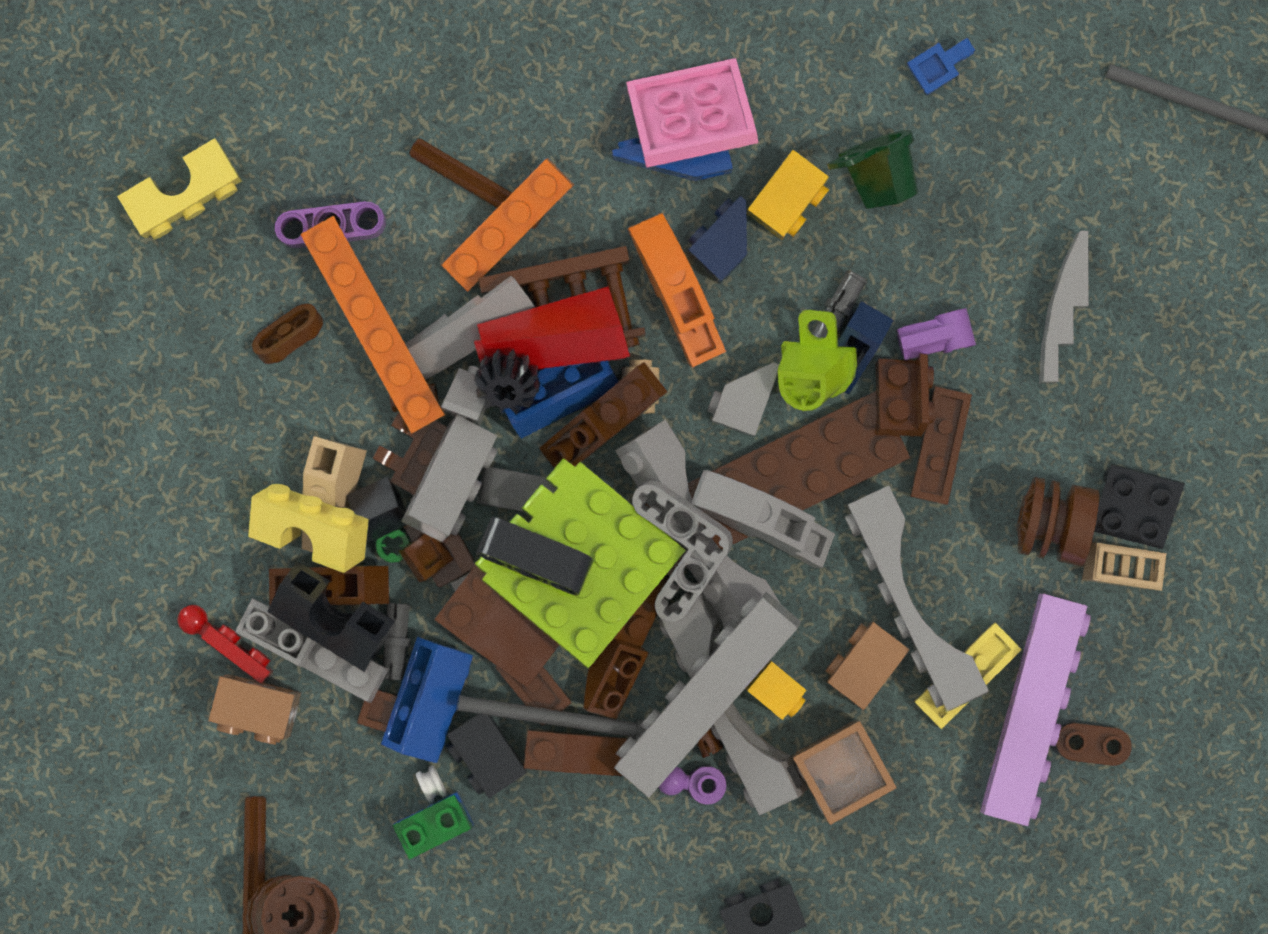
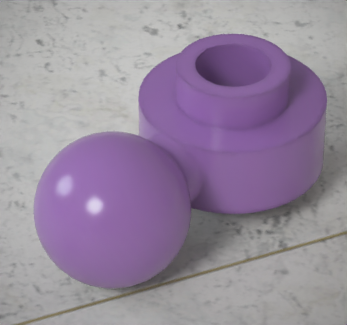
(679, 780)

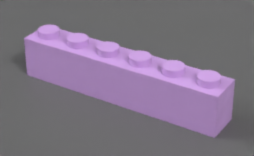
(1034, 710)

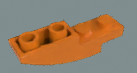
(678, 289)

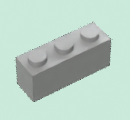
(451, 479)

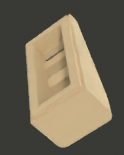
(1094, 563)

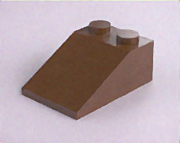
(496, 629)

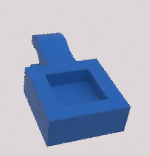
(936, 67)

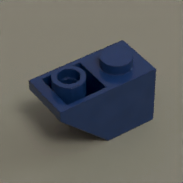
(724, 243)

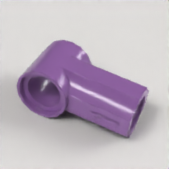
(944, 334)

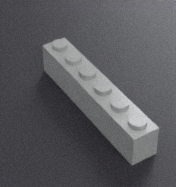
(707, 694)

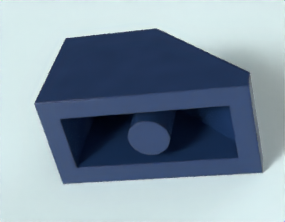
(865, 333)

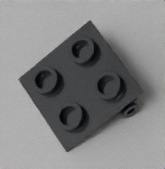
(1137, 506)

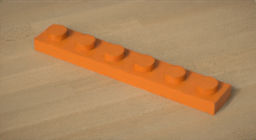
(372, 324)

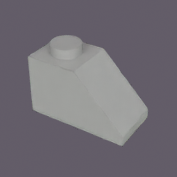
(463, 399)
(744, 400)

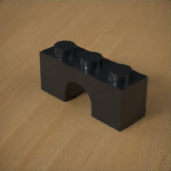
(304, 606)

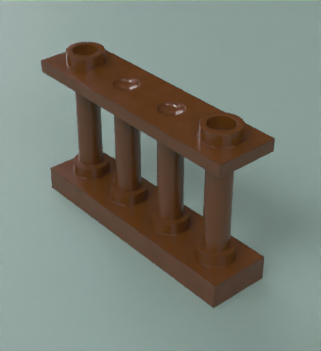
(574, 274)

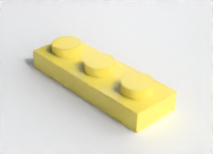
(991, 654)

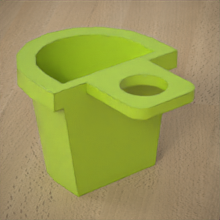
(815, 366)

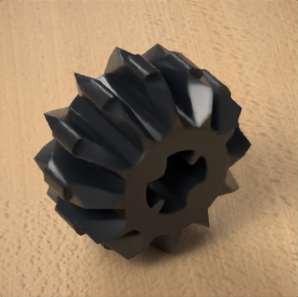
(507, 381)

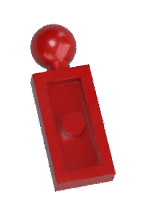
(194, 621)

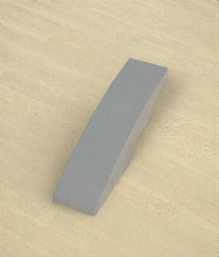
(1068, 294)
(454, 336)

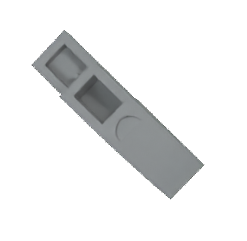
(763, 517)
(302, 651)

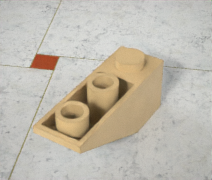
(331, 474)

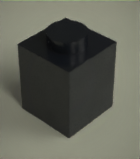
(381, 505)

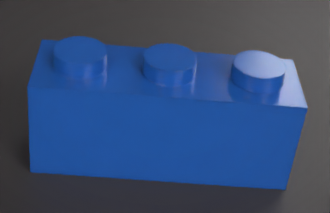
(562, 393)
(427, 700)

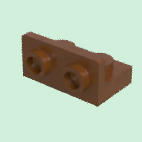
(904, 396)

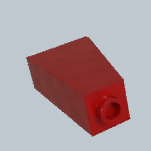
(559, 333)

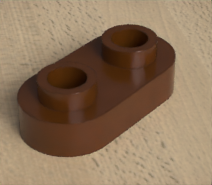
(287, 333)
(1093, 744)

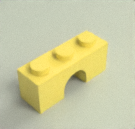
(210, 178)
(335, 532)

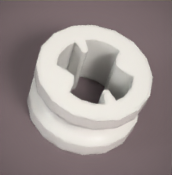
(431, 784)

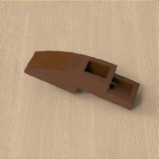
(605, 417)
(620, 662)

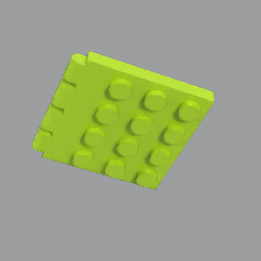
(626, 568)

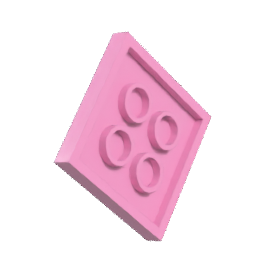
(692, 112)

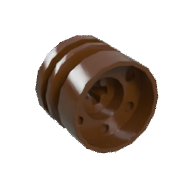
(1058, 521)
(312, 903)

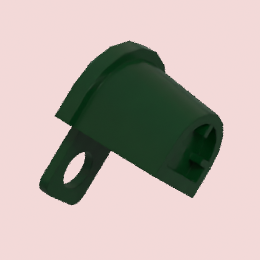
(881, 169)

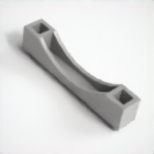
(661, 458)
(949, 669)
(765, 771)

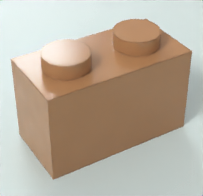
(866, 664)

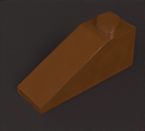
(353, 587)
(572, 752)

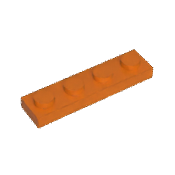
(507, 224)

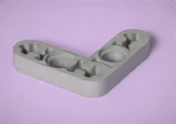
(697, 550)

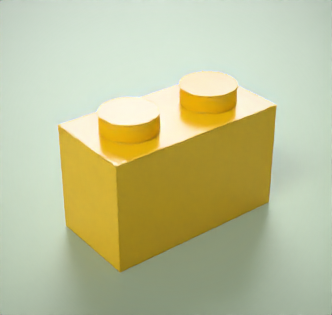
(788, 195)
(777, 691)

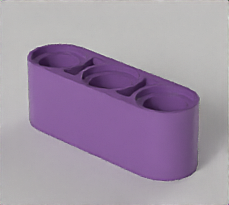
(348, 215)

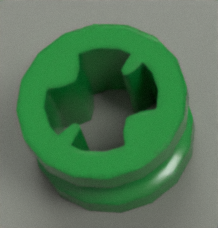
(392, 557)

